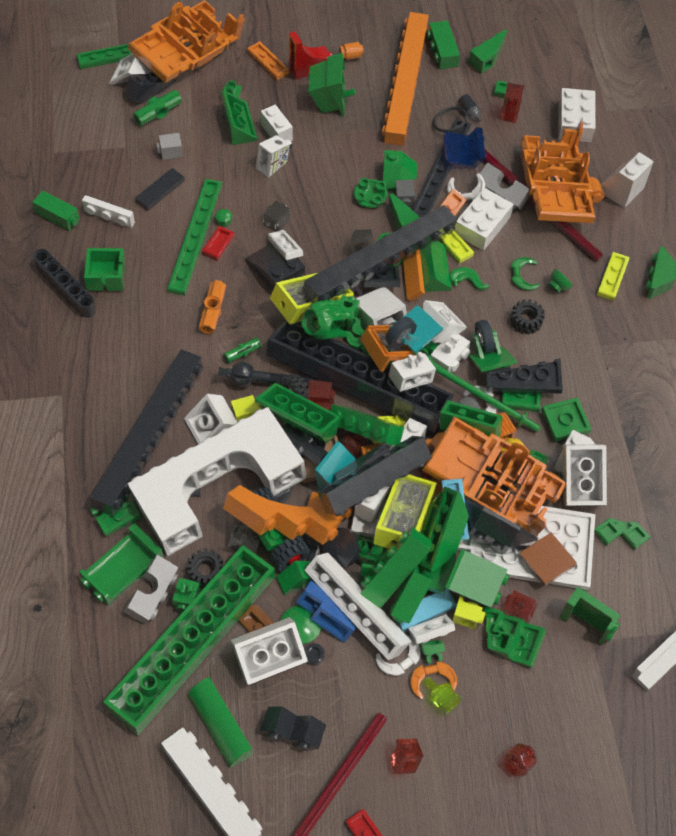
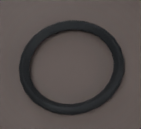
(453, 129)

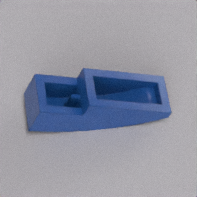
(325, 612)

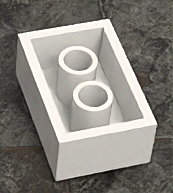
(574, 107)
(483, 219)
(584, 474)
(269, 650)

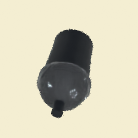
(470, 107)

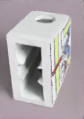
(272, 155)

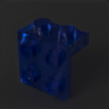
(465, 149)

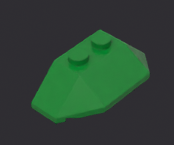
(444, 527)

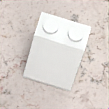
(628, 180)
(380, 308)

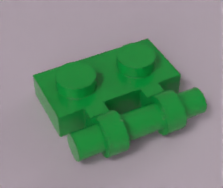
(121, 519)

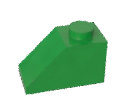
(397, 167)

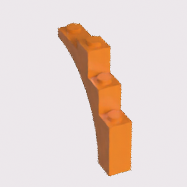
(290, 520)

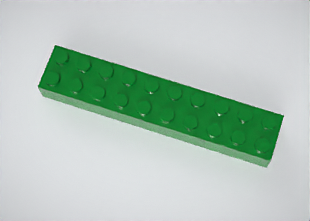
(189, 640)

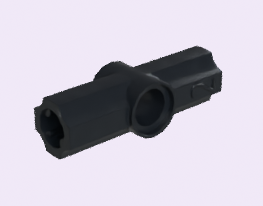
(305, 445)

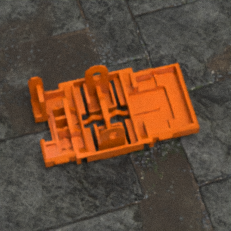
(163, 46)
(567, 197)
(467, 452)

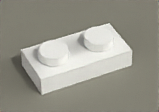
(431, 629)

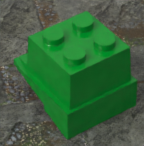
(328, 84)

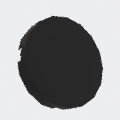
(343, 547)

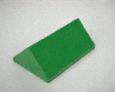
(237, 119)
(435, 268)

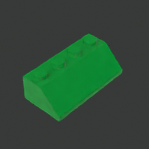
(299, 412)

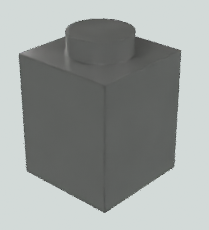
(405, 191)

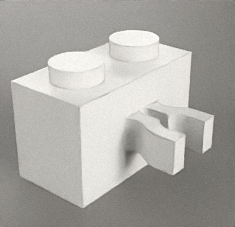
(451, 352)
(412, 372)

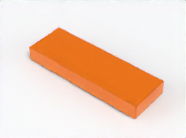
(268, 61)
(413, 276)

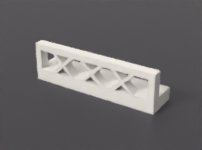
(657, 664)

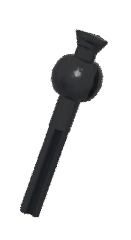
(243, 374)

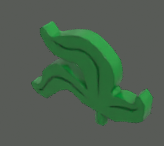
(353, 341)

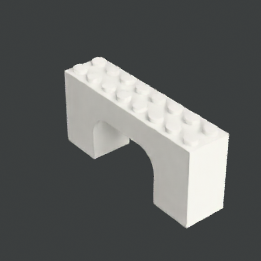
(250, 444)

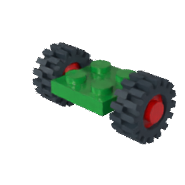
(285, 549)

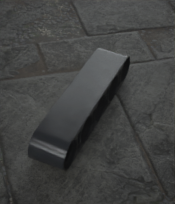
(64, 283)

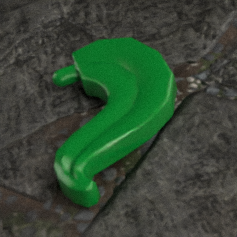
(465, 273)

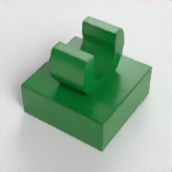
(232, 88)
(432, 647)

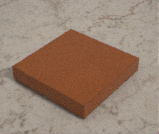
(547, 559)

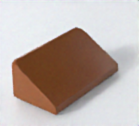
(255, 618)

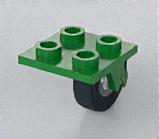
(487, 348)

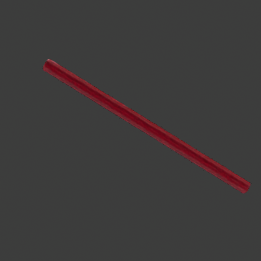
(565, 227)
(340, 776)

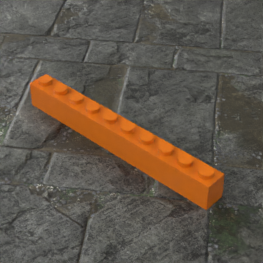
(406, 79)

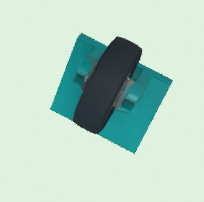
(414, 330)

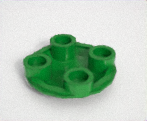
(370, 193)
(306, 628)

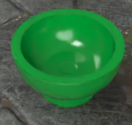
(559, 281)

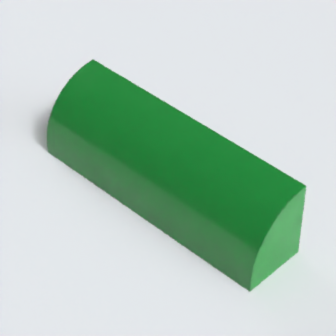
(220, 722)

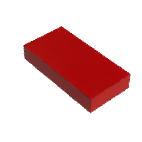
(218, 243)

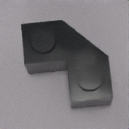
(295, 730)

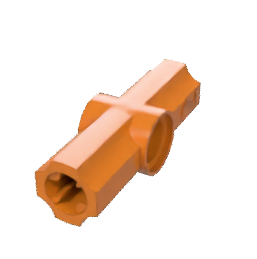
(212, 307)

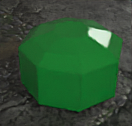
(223, 217)

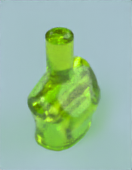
(443, 695)

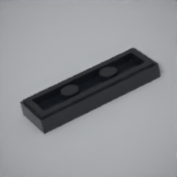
(160, 189)

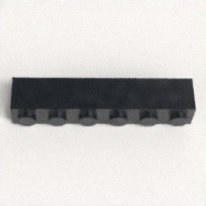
(374, 475)

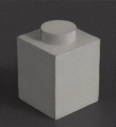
(170, 146)

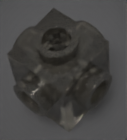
(244, 536)

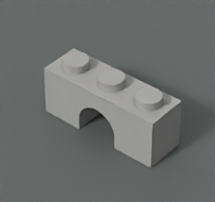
(516, 194)
(142, 605)

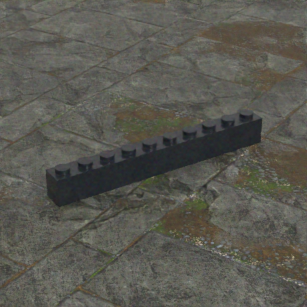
(379, 255)
(146, 433)

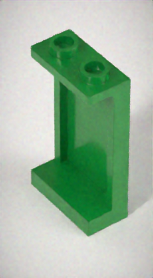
(120, 566)

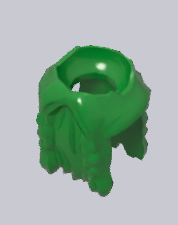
(327, 313)

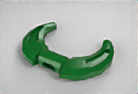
(519, 281)

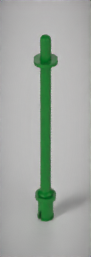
(485, 397)

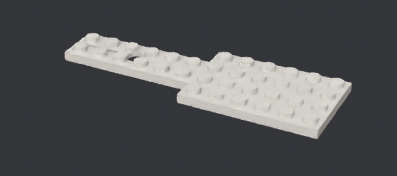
(570, 527)

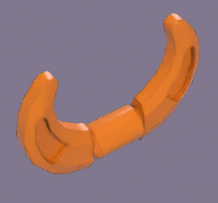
(440, 667)

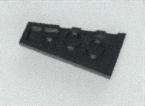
(528, 379)

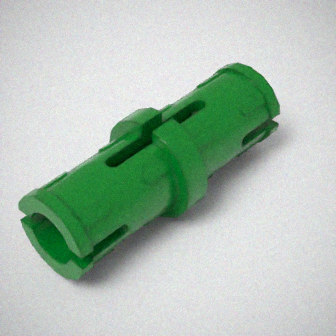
(253, 345)

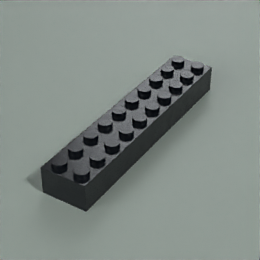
(355, 374)

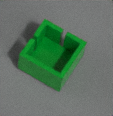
(105, 269)

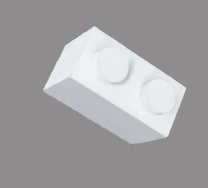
(276, 124)

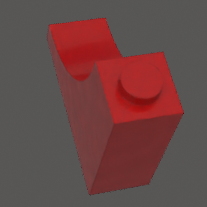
(303, 57)

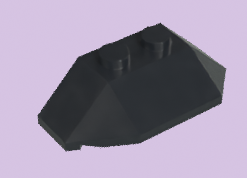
(496, 530)

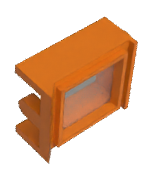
(379, 350)

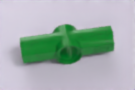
(157, 107)

